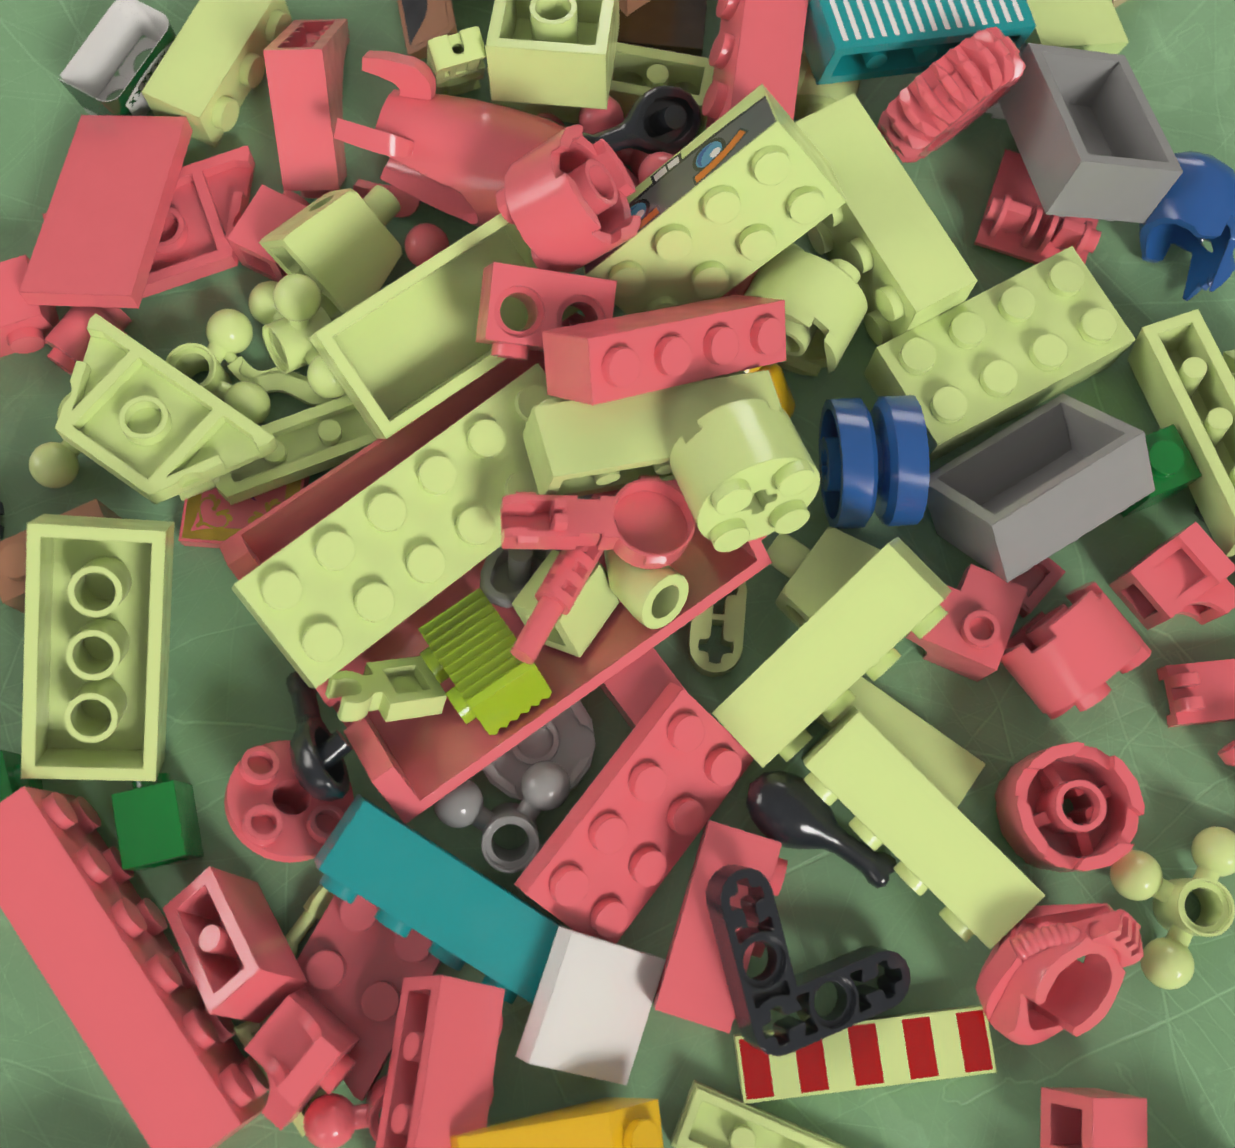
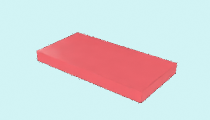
(107, 212)

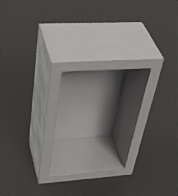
(1088, 135)
(1039, 485)

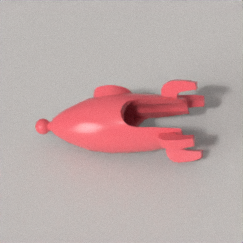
(442, 145)

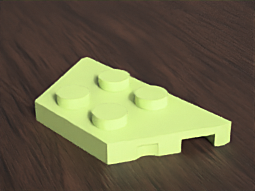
(152, 420)

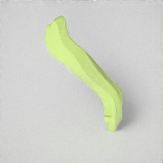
(274, 380)

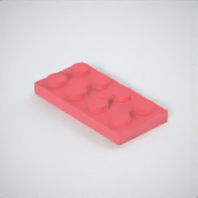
(636, 818)

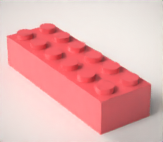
(121, 975)

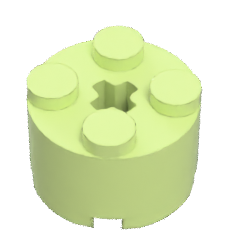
(820, 306)
(745, 474)

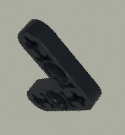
(777, 985)

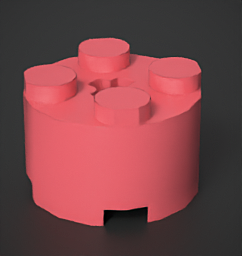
(569, 201)
(1073, 652)
(1103, 817)

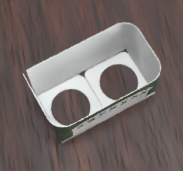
(93, 67)

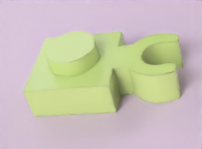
(394, 687)

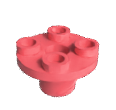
(274, 811)

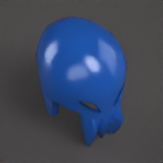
(1192, 211)

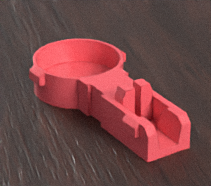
(642, 524)

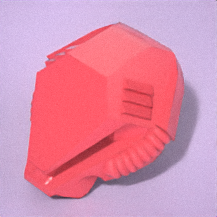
(1037, 984)

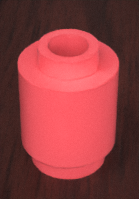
(71, 335)

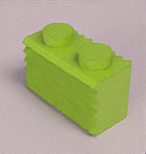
(474, 650)

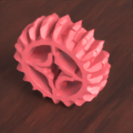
(951, 94)

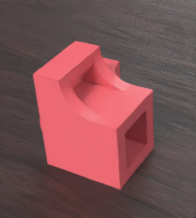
(1179, 577)
(976, 626)
(301, 1052)

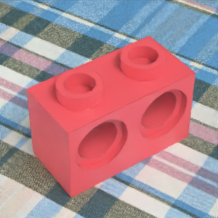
(545, 298)

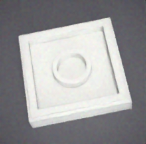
(590, 1007)

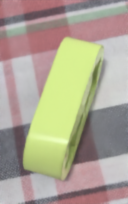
(731, 634)

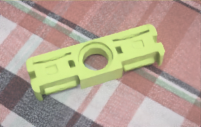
(457, 61)

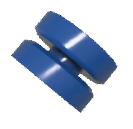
(873, 461)

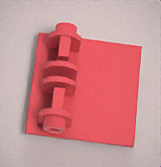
(1017, 222)

